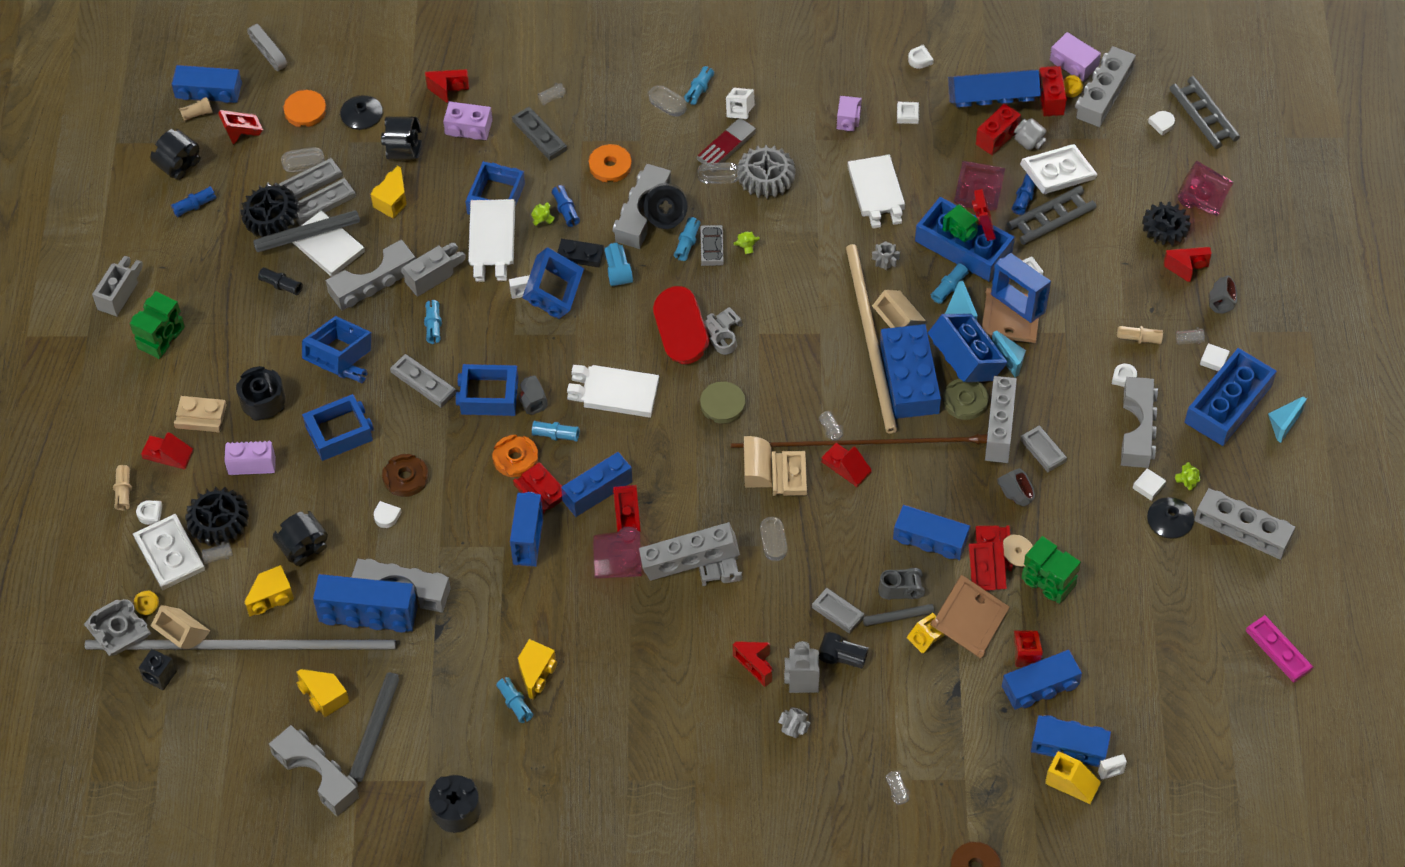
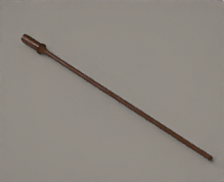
(979, 438)

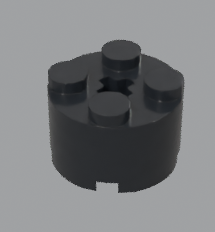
(402, 137)
(175, 153)
(656, 197)
(261, 393)
(300, 537)
(454, 803)

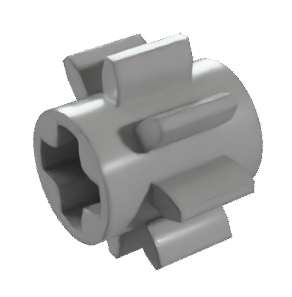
(885, 255)
(794, 722)

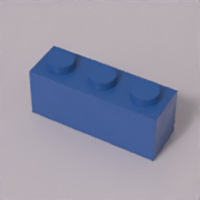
(203, 82)
(596, 484)
(931, 532)
(1041, 680)
(1072, 739)

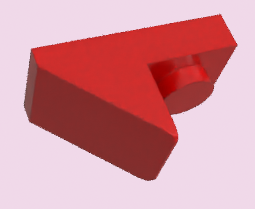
(443, 81)
(240, 123)
(1184, 260)
(167, 451)
(847, 464)
(626, 507)
(1027, 648)
(752, 657)

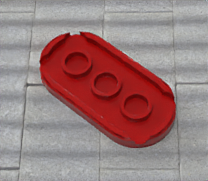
(680, 325)

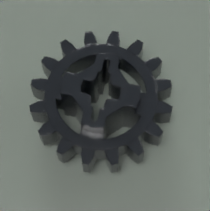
(1164, 223)

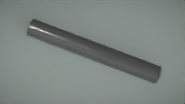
(898, 615)

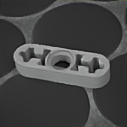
(267, 47)

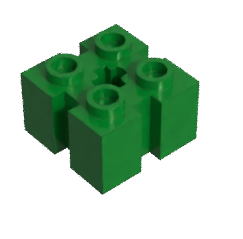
(157, 324)
(1050, 570)

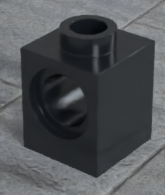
(157, 669)

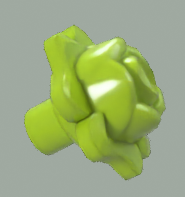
(542, 213)
(746, 241)
(1188, 476)

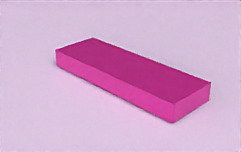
(1279, 648)

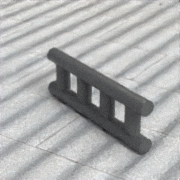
(1202, 123)
(1055, 204)

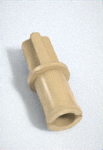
(1140, 334)
(122, 488)

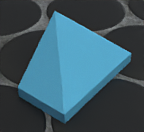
(961, 302)
(1011, 351)
(1285, 417)

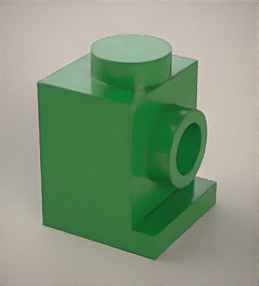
(960, 223)

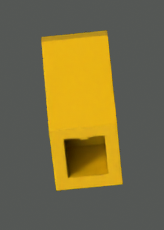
(390, 194)
(268, 591)
(534, 665)
(324, 690)
(1072, 778)

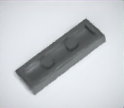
(539, 133)

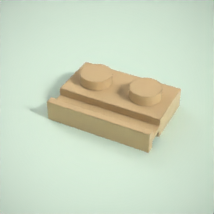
(200, 414)
(789, 473)

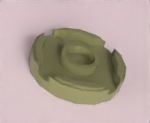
(965, 399)
(722, 402)

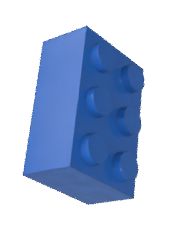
(967, 347)

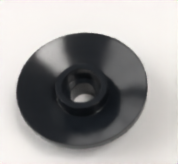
(361, 112)
(1168, 525)

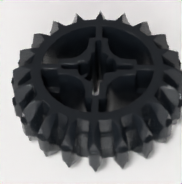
(274, 215)
(222, 523)

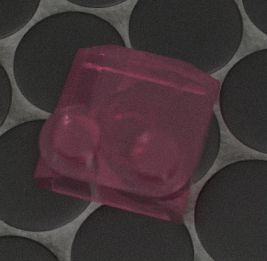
(979, 176)
(1204, 189)
(617, 554)

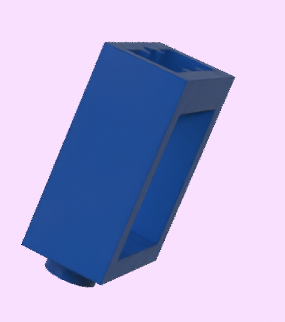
(494, 172)
(562, 268)
(1037, 285)
(316, 348)
(488, 406)
(346, 441)
(526, 529)

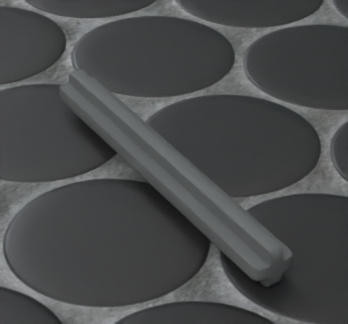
(306, 231)
(374, 726)

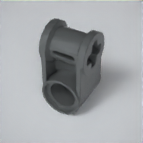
(903, 584)

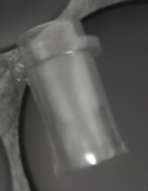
(552, 93)
(1190, 336)
(833, 430)
(217, 553)
(899, 793)

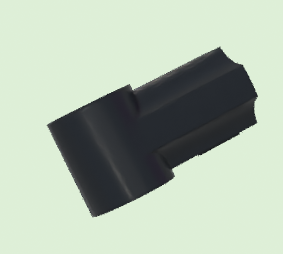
(836, 649)

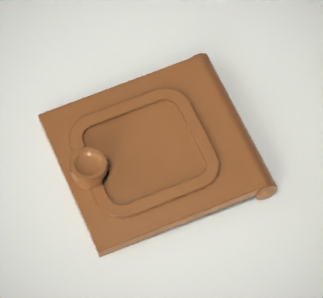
(1000, 318)
(970, 616)

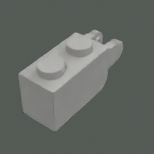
(432, 268)
(117, 286)
(802, 669)

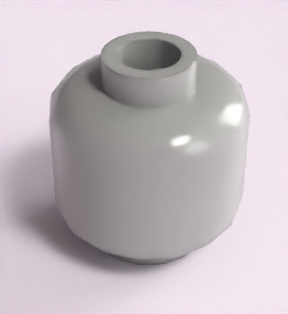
(1030, 134)

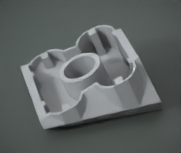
(117, 626)

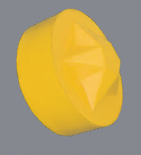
(1073, 86)
(146, 602)

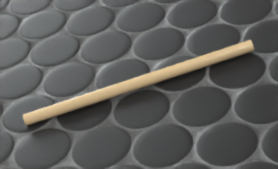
(871, 339)

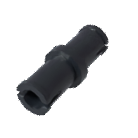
(280, 281)

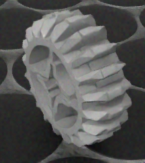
(778, 166)

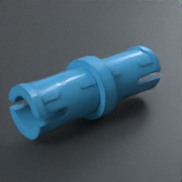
(699, 85)
(687, 239)
(949, 283)
(432, 321)
(555, 431)
(514, 700)

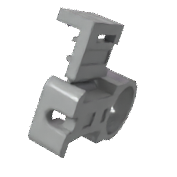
(719, 329)
(721, 569)

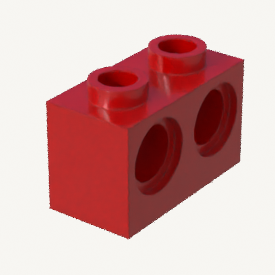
(1052, 91)
(997, 129)

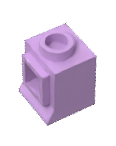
(848, 113)

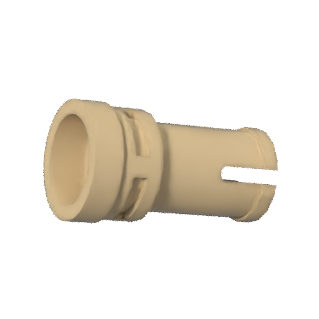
(200, 108)

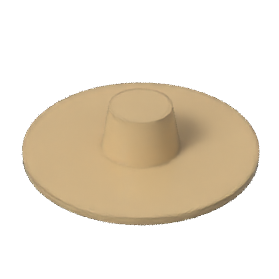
(1016, 548)

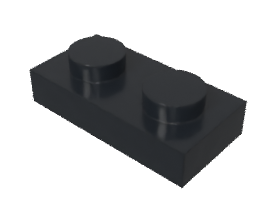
(581, 252)

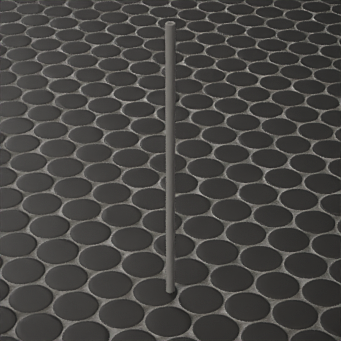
(261, 644)

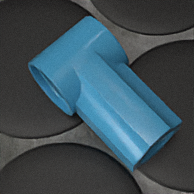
(618, 269)

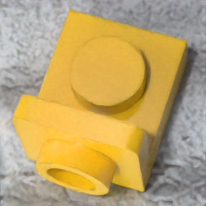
(924, 634)

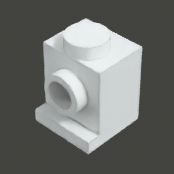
(739, 103)

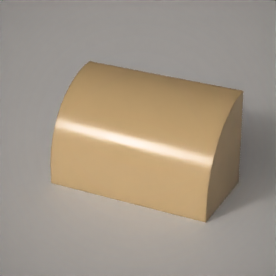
(897, 309)
(757, 462)
(179, 627)

